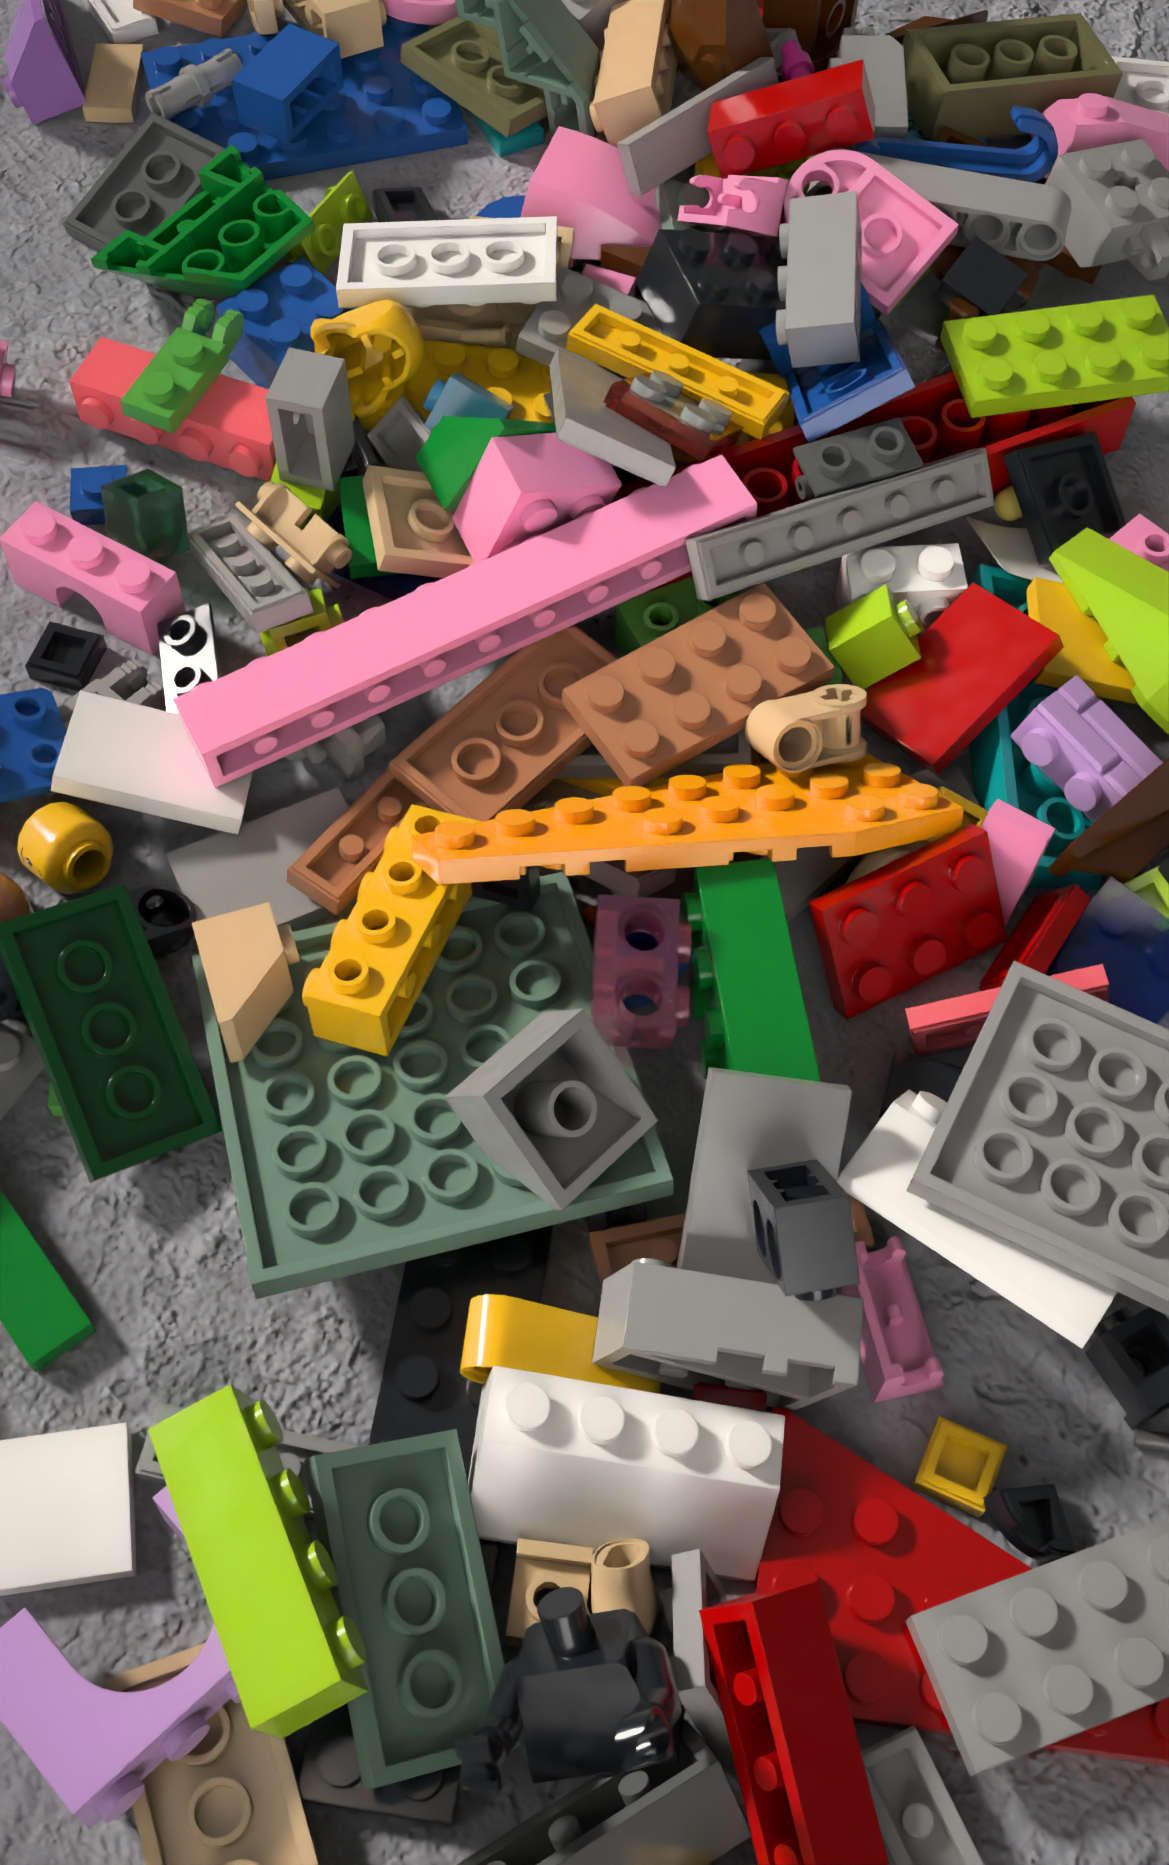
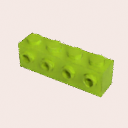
(258, 1562)

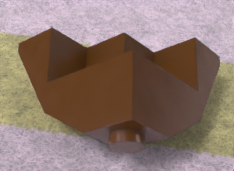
(715, 38)

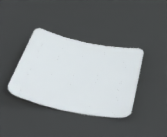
(1013, 550)

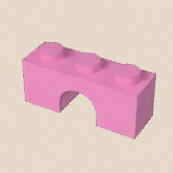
(64, 557)

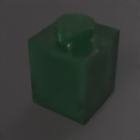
(146, 515)

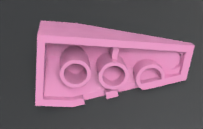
(1104, 121)

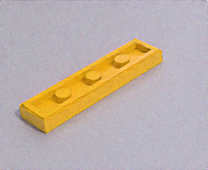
(636, 349)

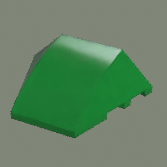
(217, 238)

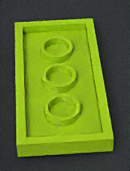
(1059, 355)

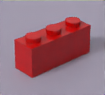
(792, 120)

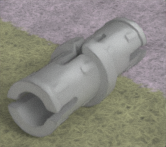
(194, 85)

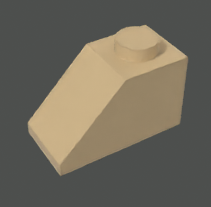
(246, 972)

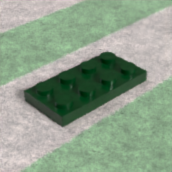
(107, 1031)

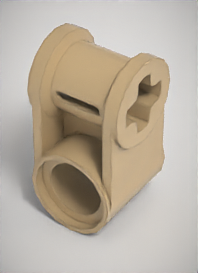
(819, 728)

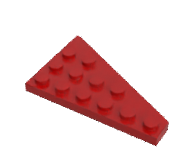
(887, 1558)

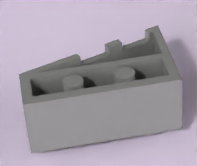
(728, 1333)

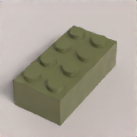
(981, 70)

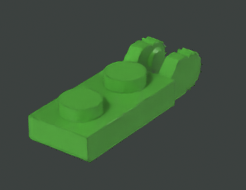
(183, 368)

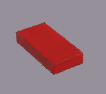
(1038, 933)

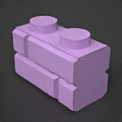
(1084, 748)

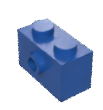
(288, 83)

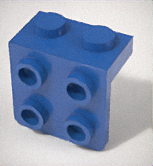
(28, 743)

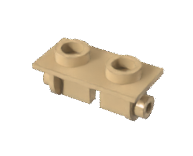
(311, 550)

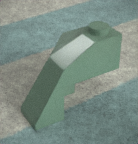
(544, 49)

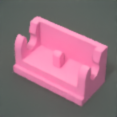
(738, 204)
(894, 1334)

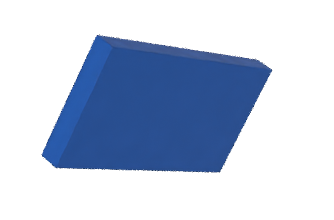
(843, 391)

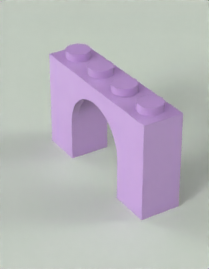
(97, 1740)

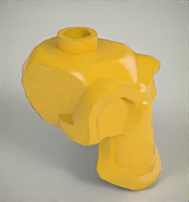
(379, 350)

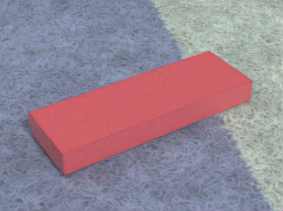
(960, 1019)

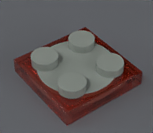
(661, 408)

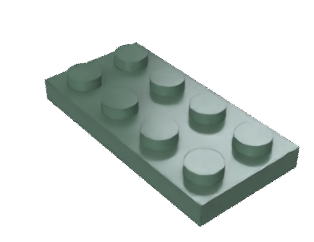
(418, 1594)

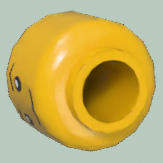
(65, 848)

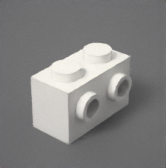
(923, 574)

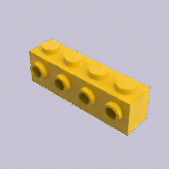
(386, 944)

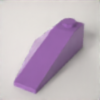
(42, 61)

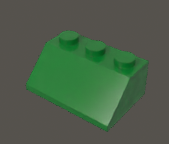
(457, 447)

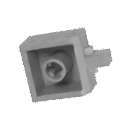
(886, 76)
(1116, 206)

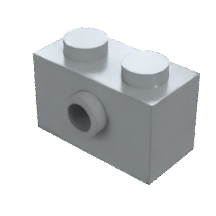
(311, 418)

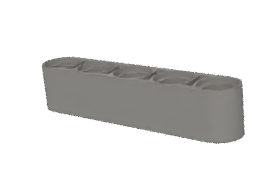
(1005, 213)

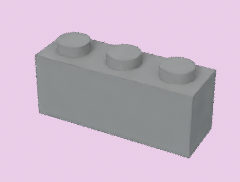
(821, 280)

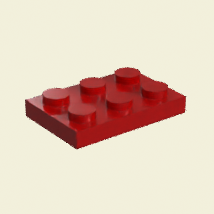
(909, 920)

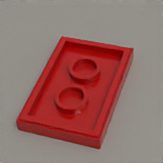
(967, 673)

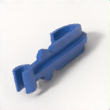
(1022, 164)

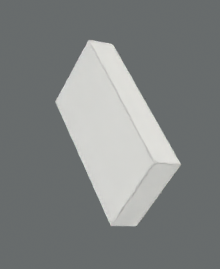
(121, 21)

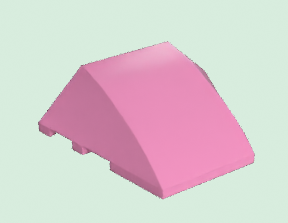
(588, 191)

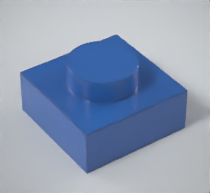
(85, 492)

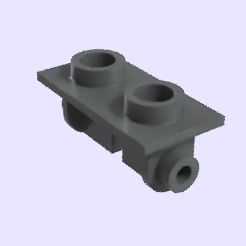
(854, 458)

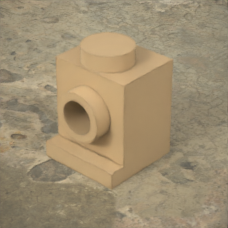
(541, 1567)

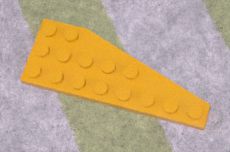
(697, 823)

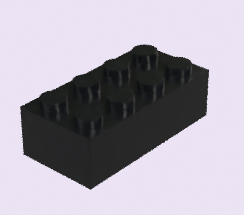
(714, 290)

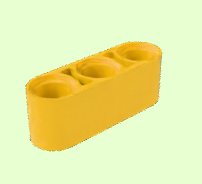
(536, 1340)

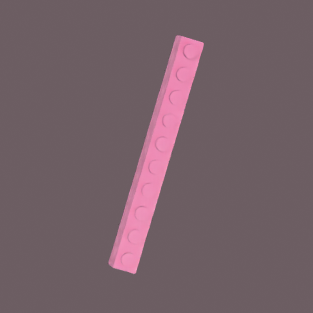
(457, 622)

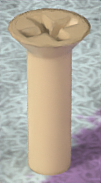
(487, 335)

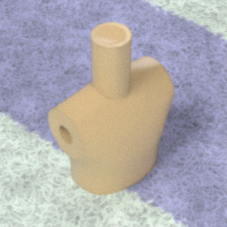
(625, 1581)

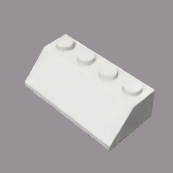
(1036, 1284)
(624, 1464)

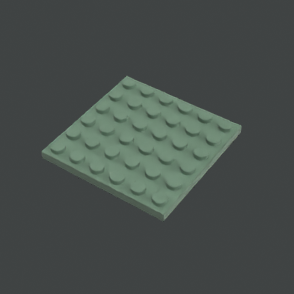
(358, 1153)

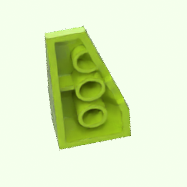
(1131, 607)

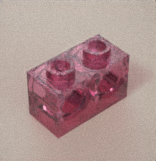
(627, 971)

